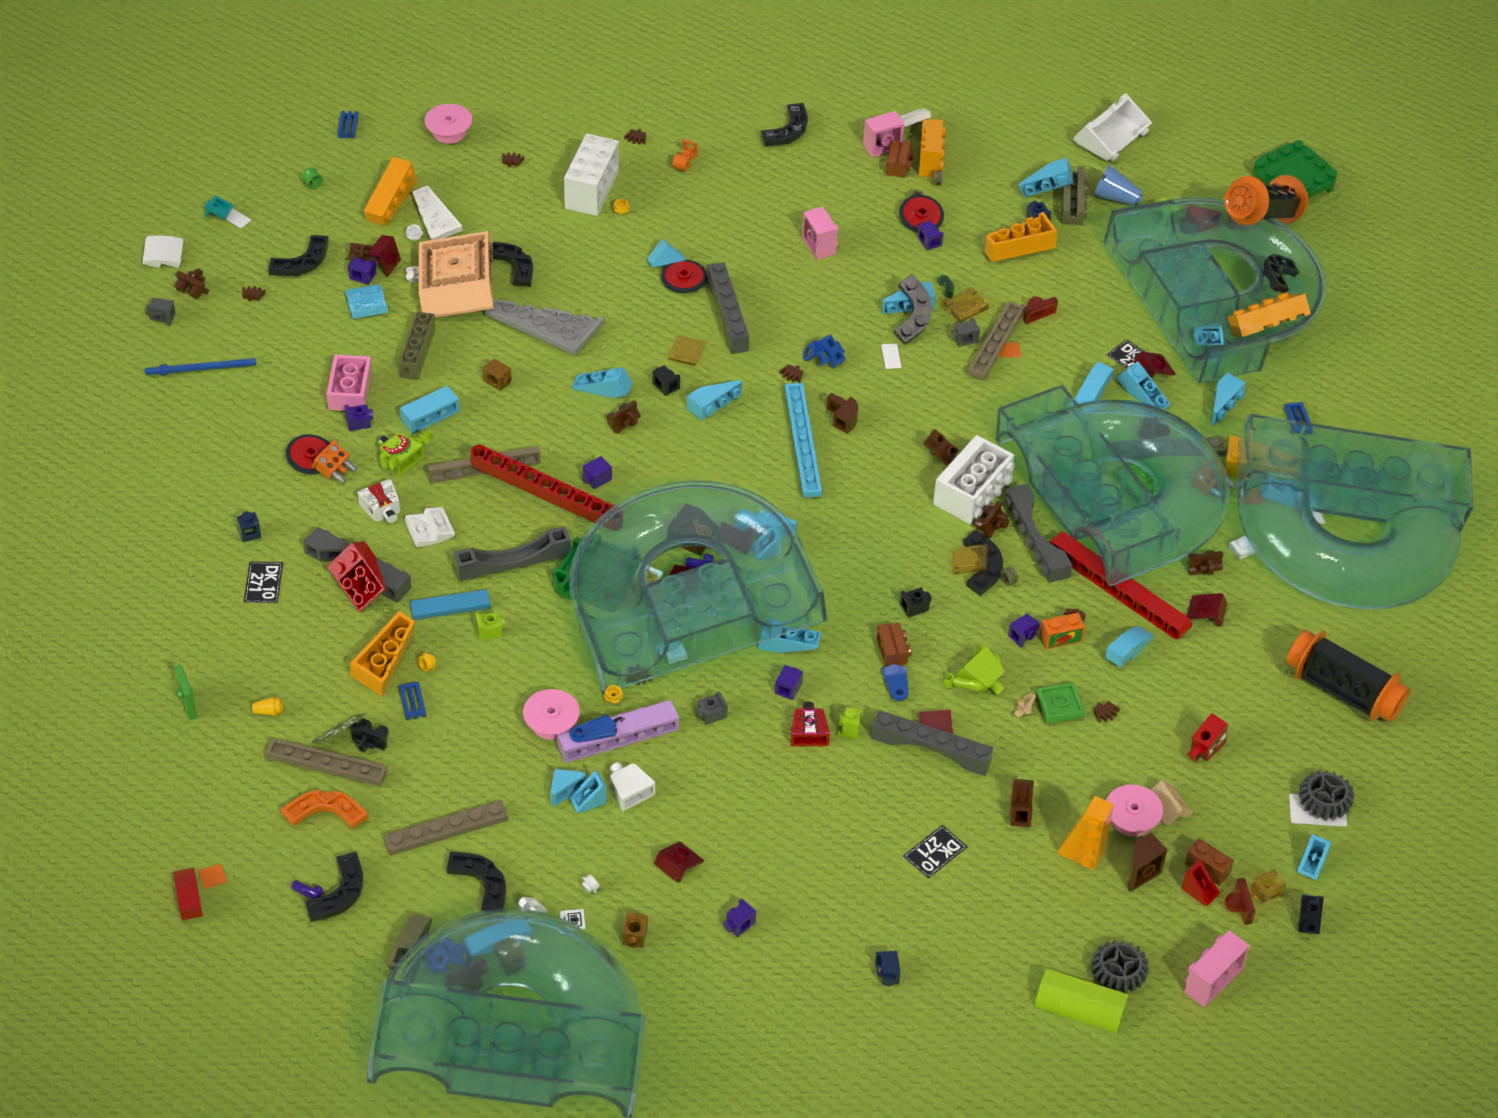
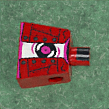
(810, 727)
(1208, 738)

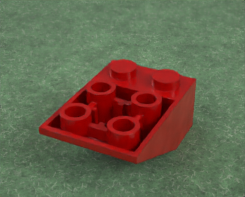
(358, 574)

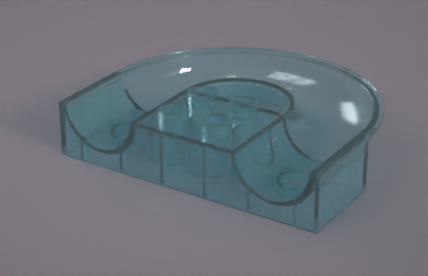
(1171, 265)
(1308, 467)
(1082, 476)
(660, 626)
(511, 1047)

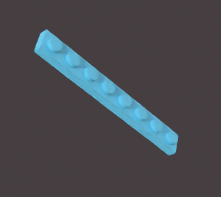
(803, 440)

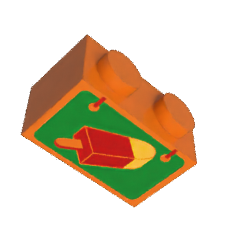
(1062, 630)

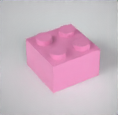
(880, 132)
(820, 233)

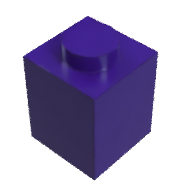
(597, 472)
(788, 682)

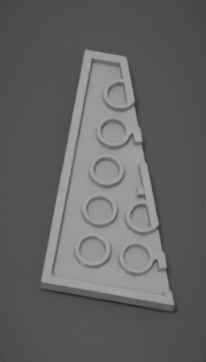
(547, 324)

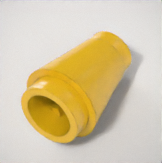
(271, 706)

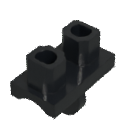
(368, 737)
(1310, 914)

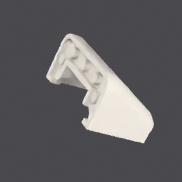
(1114, 129)

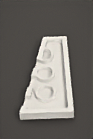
(435, 216)

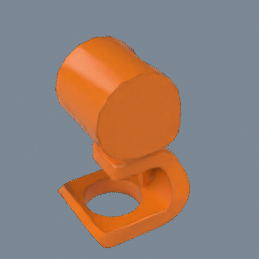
(683, 160)

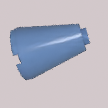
(1117, 188)

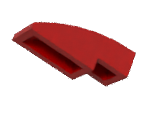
(188, 894)

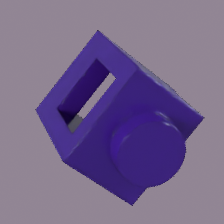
(930, 235)
(362, 270)
(358, 417)
(1023, 629)
(740, 918)

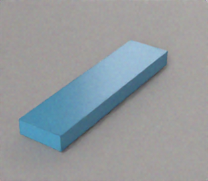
(450, 604)

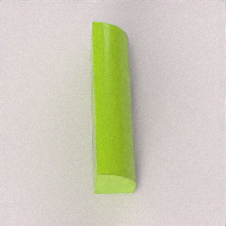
(1081, 1000)

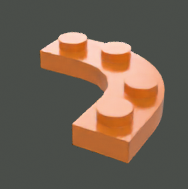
(319, 801)

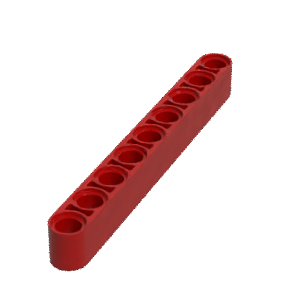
(538, 481)
(1127, 592)

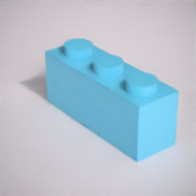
(429, 409)

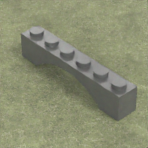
(734, 324)
(326, 547)
(1052, 560)
(477, 563)
(966, 752)

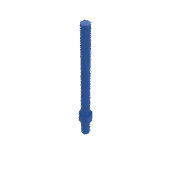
(164, 369)

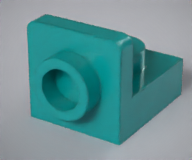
(218, 207)

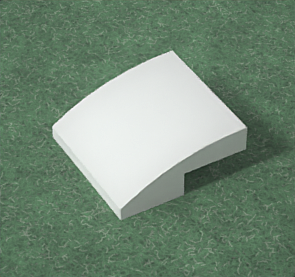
(915, 116)
(162, 250)
(429, 527)

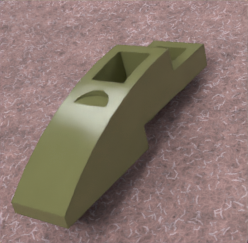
(413, 930)

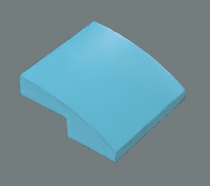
(366, 301)

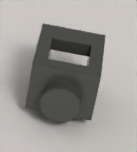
(161, 310)
(966, 333)
(712, 708)

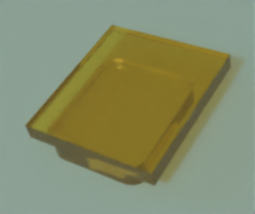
(686, 350)
(970, 559)

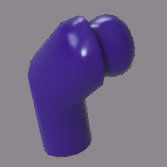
(692, 562)
(306, 890)

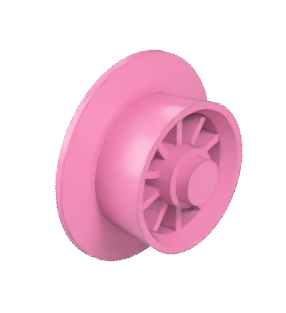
(448, 122)
(551, 713)
(1135, 809)

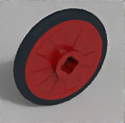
(911, 211)
(684, 276)
(299, 452)

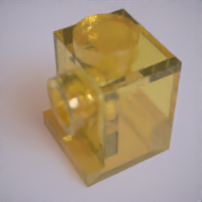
(1268, 886)

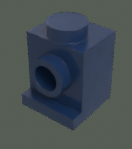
(1035, 208)
(248, 521)
(888, 967)

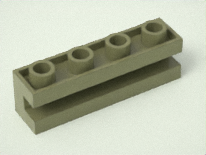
(1074, 200)
(417, 345)

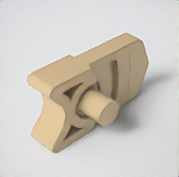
(1025, 705)

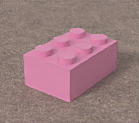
(349, 381)
(1216, 968)

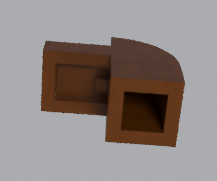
(844, 411)
(1021, 803)

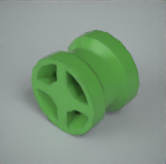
(312, 178)

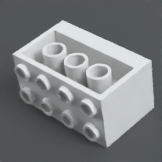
(591, 174)
(974, 479)

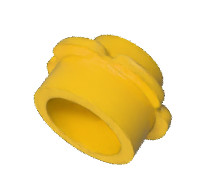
(621, 206)
(427, 662)
(613, 690)

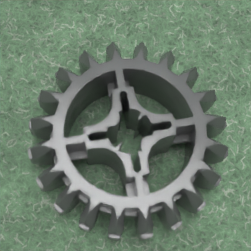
(1328, 790)
(1125, 958)

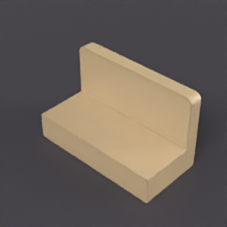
(1172, 802)

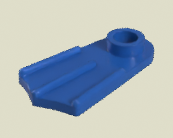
(896, 681)
(594, 729)

